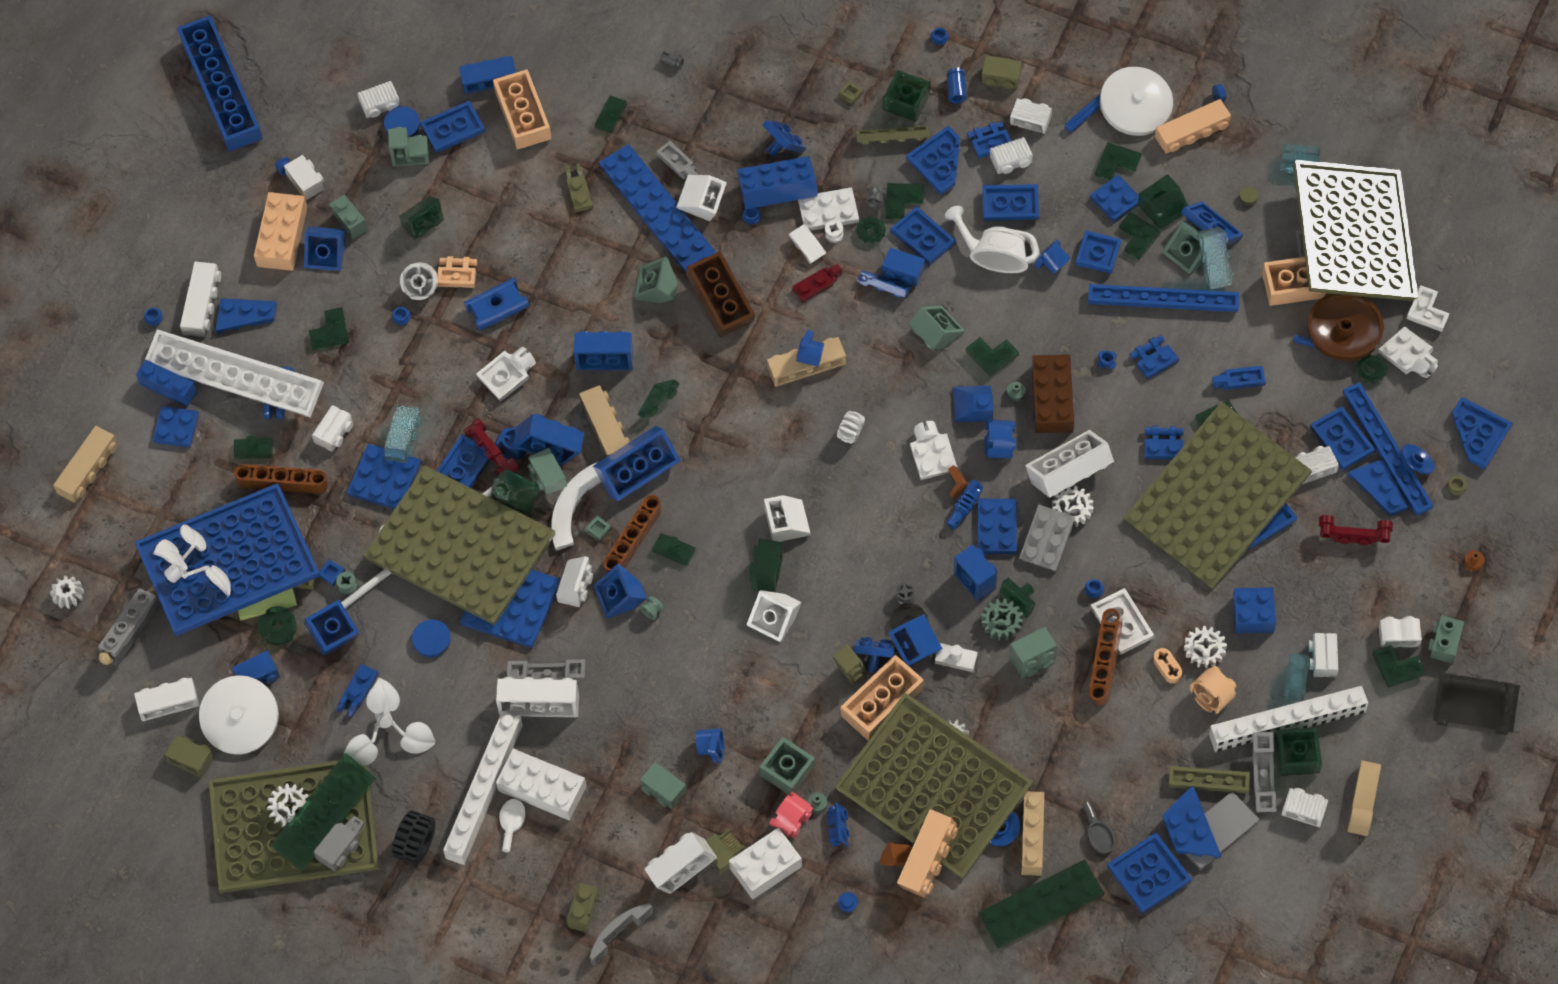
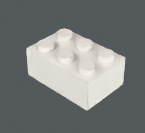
(680, 862)
(765, 863)

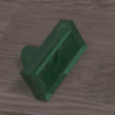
(611, 114)
(253, 448)
(674, 549)
(1018, 595)

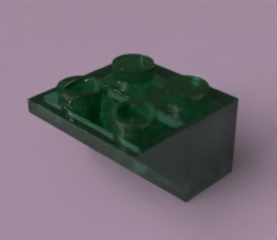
(1162, 201)
(422, 217)

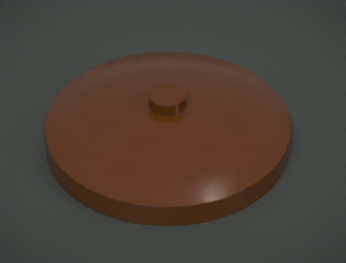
(1345, 326)

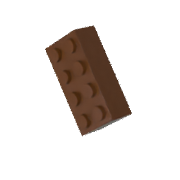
(720, 294)
(1052, 393)

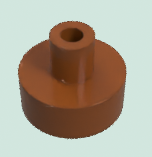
(1474, 560)

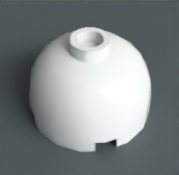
(419, 280)

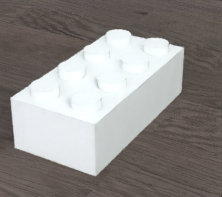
(1069, 463)
(538, 697)
(541, 784)

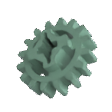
(1003, 612)

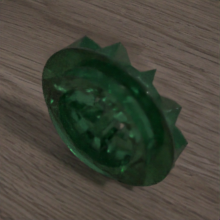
(868, 223)
(1373, 362)

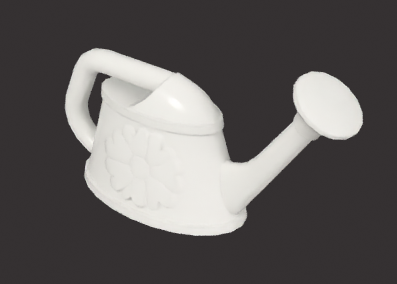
(999, 247)

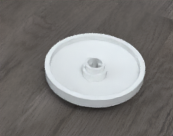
(1136, 101)
(238, 715)

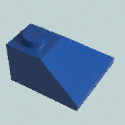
(973, 403)
(619, 591)

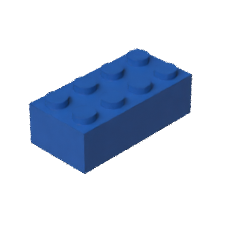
(777, 182)
(636, 463)

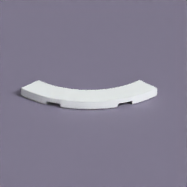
(567, 504)

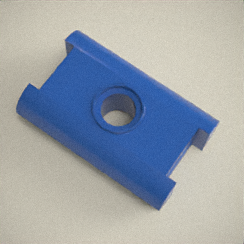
(488, 314)

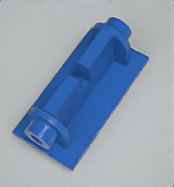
(840, 833)

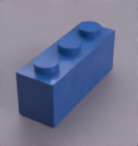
(481, 75)
(166, 383)

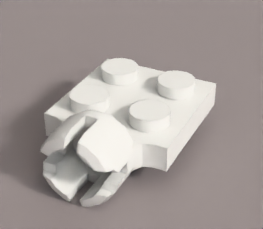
(1409, 353)
(507, 372)
(931, 451)

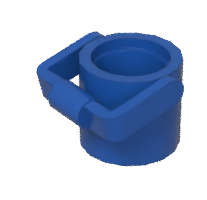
(1052, 257)
(809, 350)
(506, 440)
(711, 743)

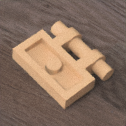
(456, 276)

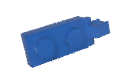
(882, 283)
(1240, 378)

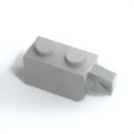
(339, 843)

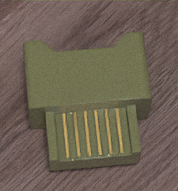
(725, 848)

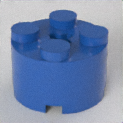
(999, 439)

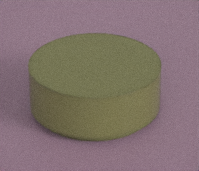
(1248, 196)
(1456, 485)

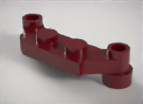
(477, 431)
(1355, 535)

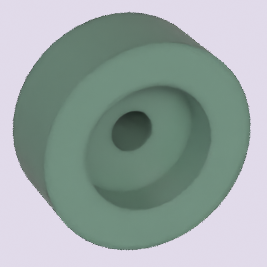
(1016, 391)
(818, 802)

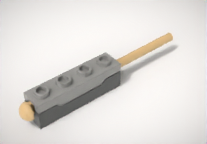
(128, 627)

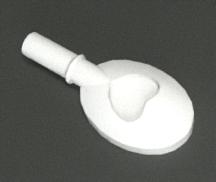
(511, 820)

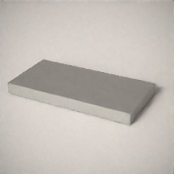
(1228, 823)

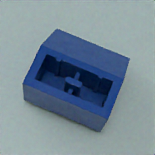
(915, 640)

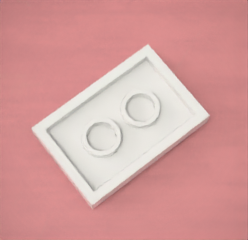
(829, 206)
(1134, 627)

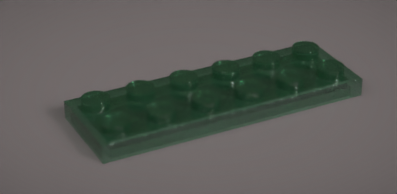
(323, 810)
(1041, 903)

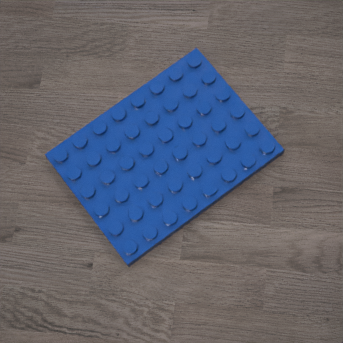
(249, 541)

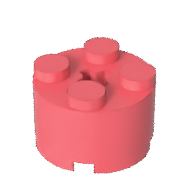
(791, 814)

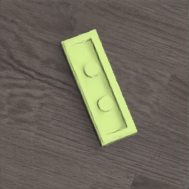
(284, 599)

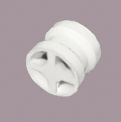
(836, 235)

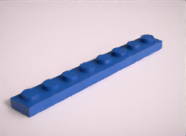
(1163, 298)
(1387, 449)

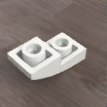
(807, 243)

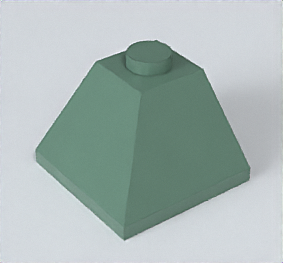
(1185, 248)
(656, 282)

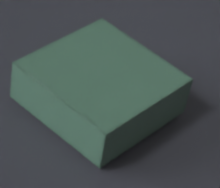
(598, 528)

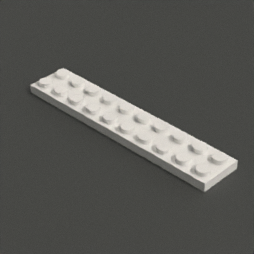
(235, 373)

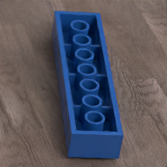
(219, 83)

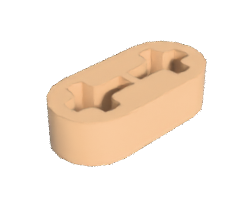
(1164, 668)

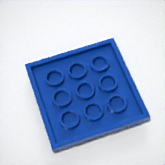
(525, 613)

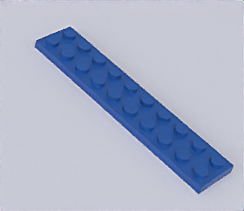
(656, 207)

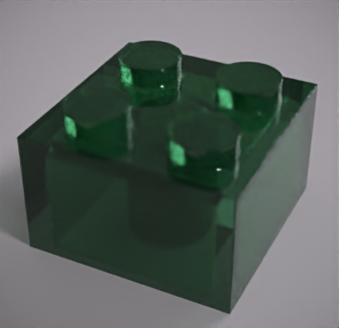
(906, 95)
(766, 565)
(1298, 751)

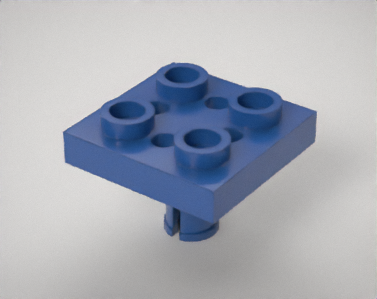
(783, 138)
(874, 650)

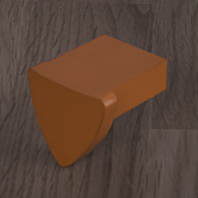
(960, 479)
(895, 854)

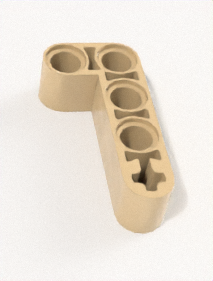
(1364, 798)

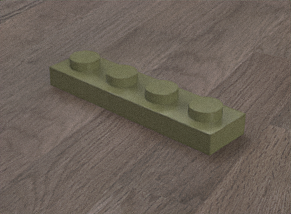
(885, 135)
(1209, 779)

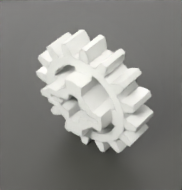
(1069, 499)
(1213, 643)
(287, 797)

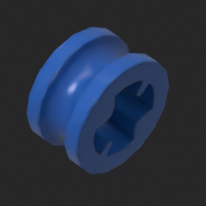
(280, 165)

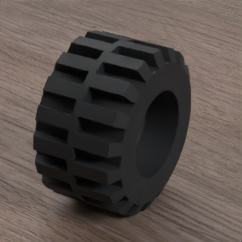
(413, 837)

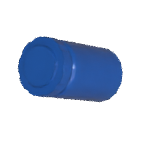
(956, 85)

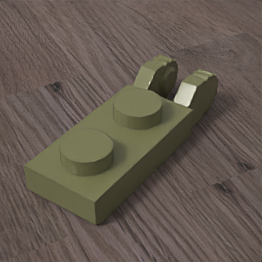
(578, 189)

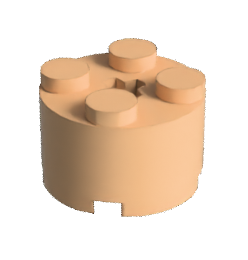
(1213, 690)

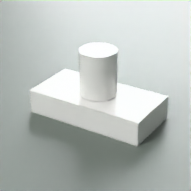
(956, 657)

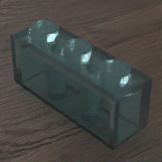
(1215, 258)
(402, 434)

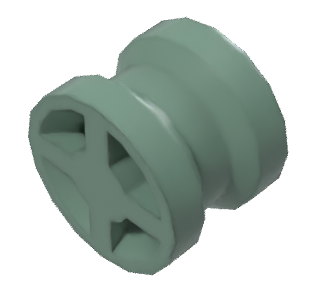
(346, 588)
(651, 607)

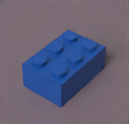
(603, 350)
(541, 433)

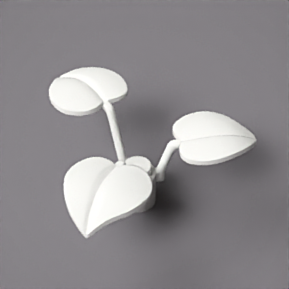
(178, 568)
(381, 701)

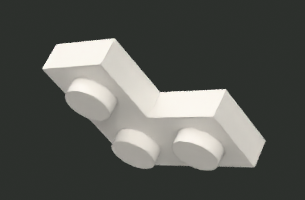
(1423, 311)

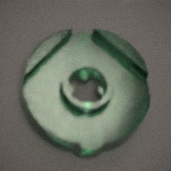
(269, 619)

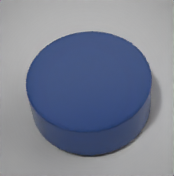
(1219, 92)

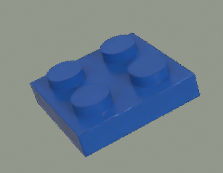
(1115, 198)
(1098, 252)
(175, 426)

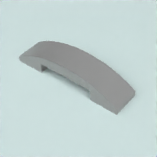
(571, 669)
(1263, 772)
(637, 914)

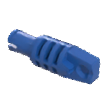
(964, 504)

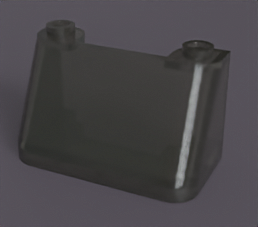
(1475, 702)

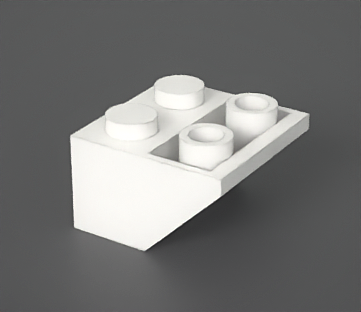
(701, 196)
(786, 518)
(575, 581)

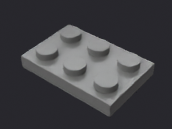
(1047, 538)

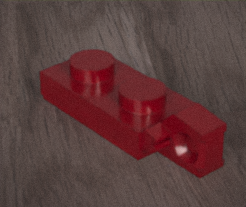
(817, 283)

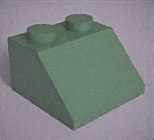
(936, 327)

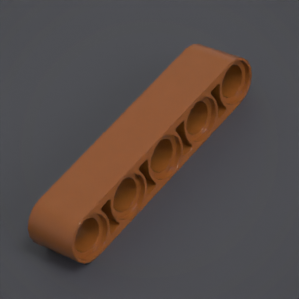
(273, 473)
(634, 528)
(1108, 665)

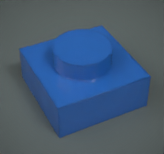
(330, 572)

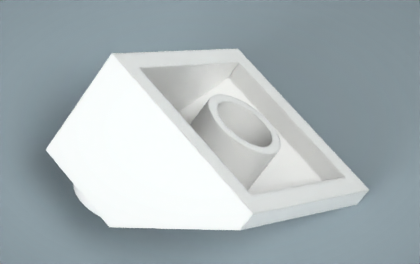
(773, 614)

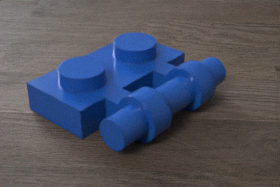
(983, 144)
(1157, 361)
(1163, 448)

